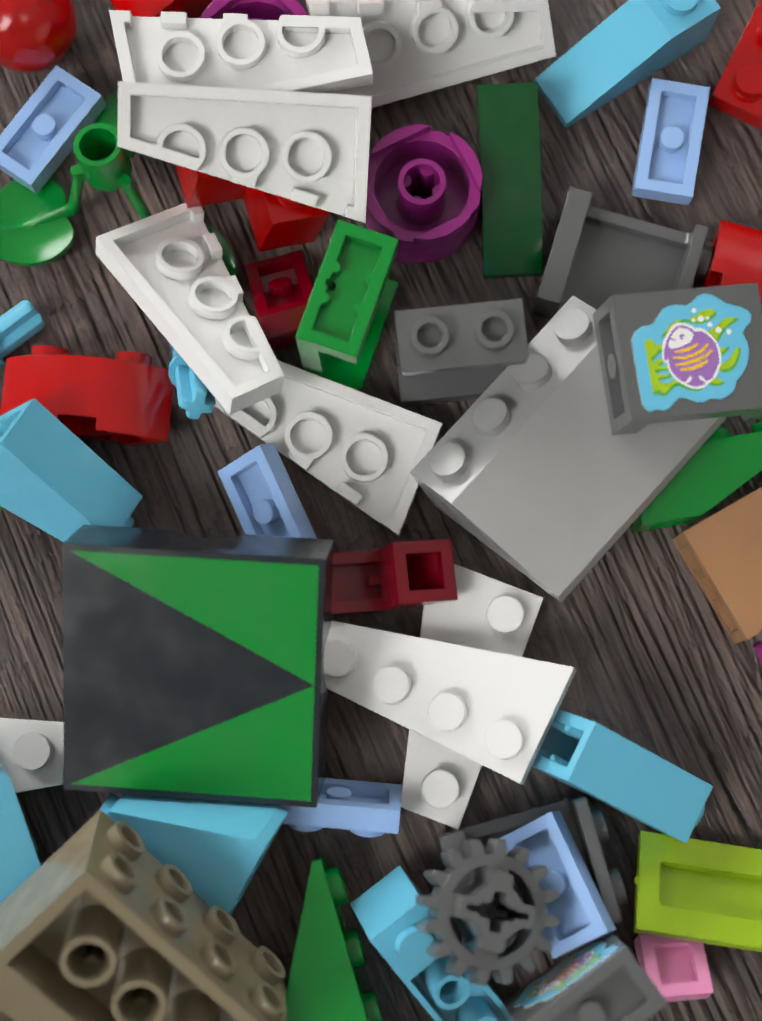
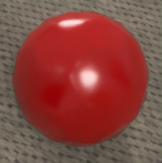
(35, 33)

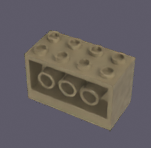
(127, 940)

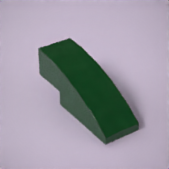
(511, 179)

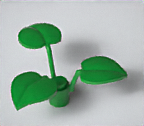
(37, 225)

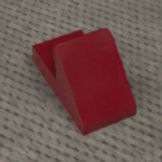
(280, 296)

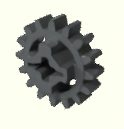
(487, 936)

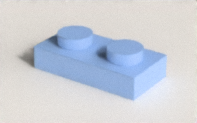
(46, 128)
(670, 141)
(265, 495)
(353, 805)
(579, 903)

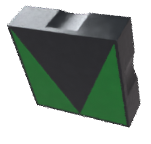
(196, 665)

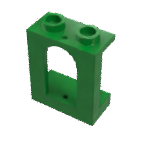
(345, 324)

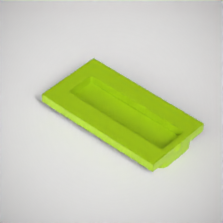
(698, 891)

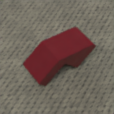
(393, 577)

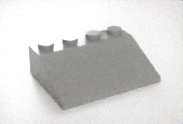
(539, 463)

